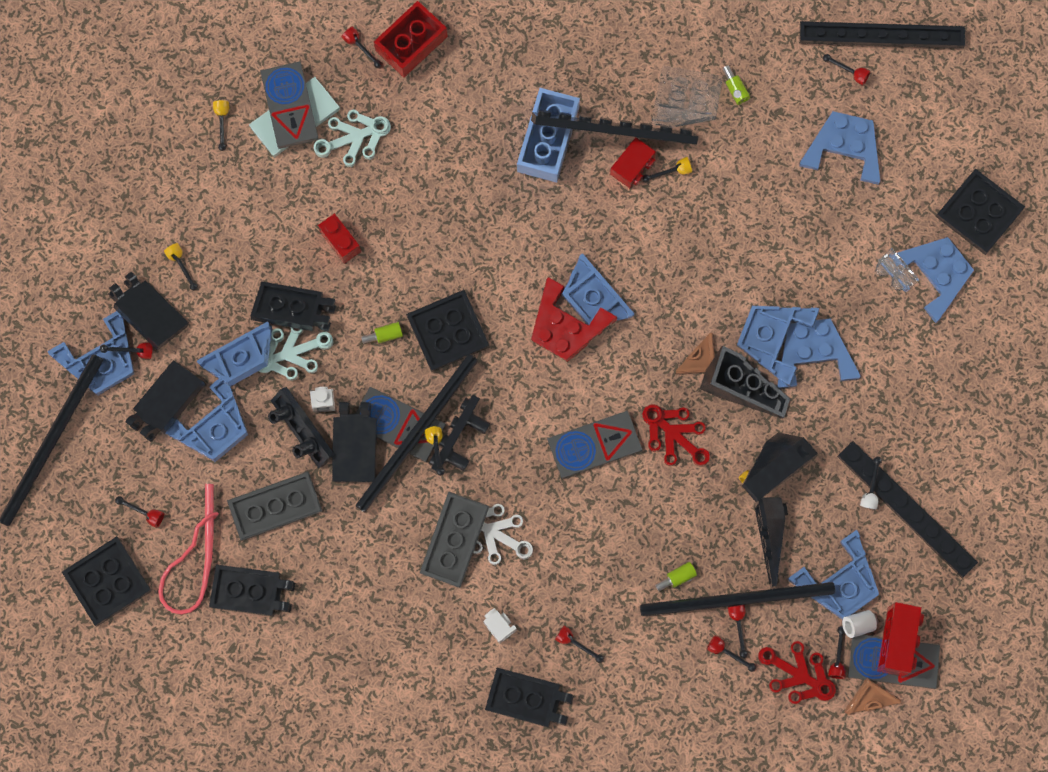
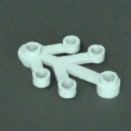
(354, 135)
(290, 352)

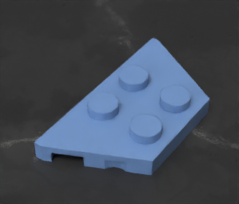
(590, 291)
(240, 357)

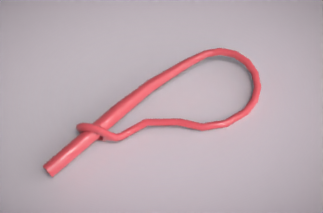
(208, 521)

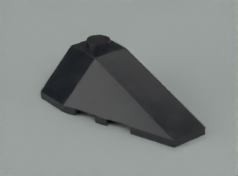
(737, 381)
(778, 461)
(771, 522)

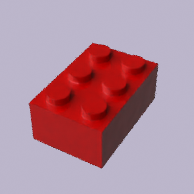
(410, 39)
(900, 639)

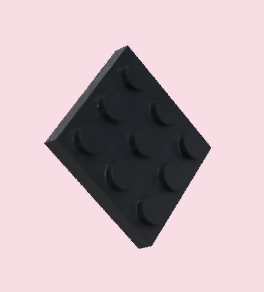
(980, 211)
(447, 330)
(106, 581)

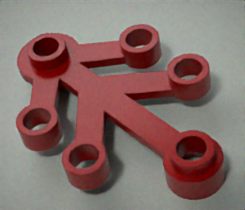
(672, 433)
(799, 675)

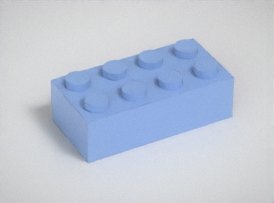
(547, 145)

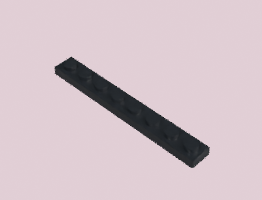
(881, 34)
(606, 125)
(908, 510)

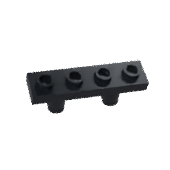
(466, 418)
(310, 439)

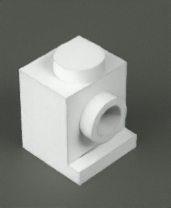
(322, 400)
(499, 625)

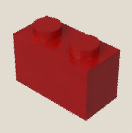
(632, 163)
(339, 238)

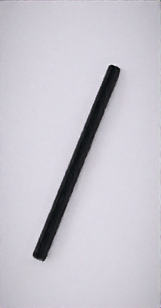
(416, 433)
(50, 440)
(737, 599)

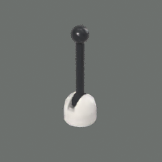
(869, 499)

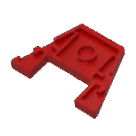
(562, 332)

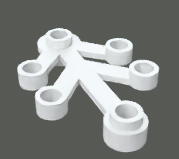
(492, 531)

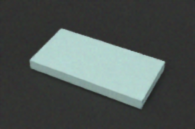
(322, 107)

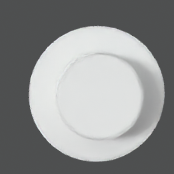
(859, 623)

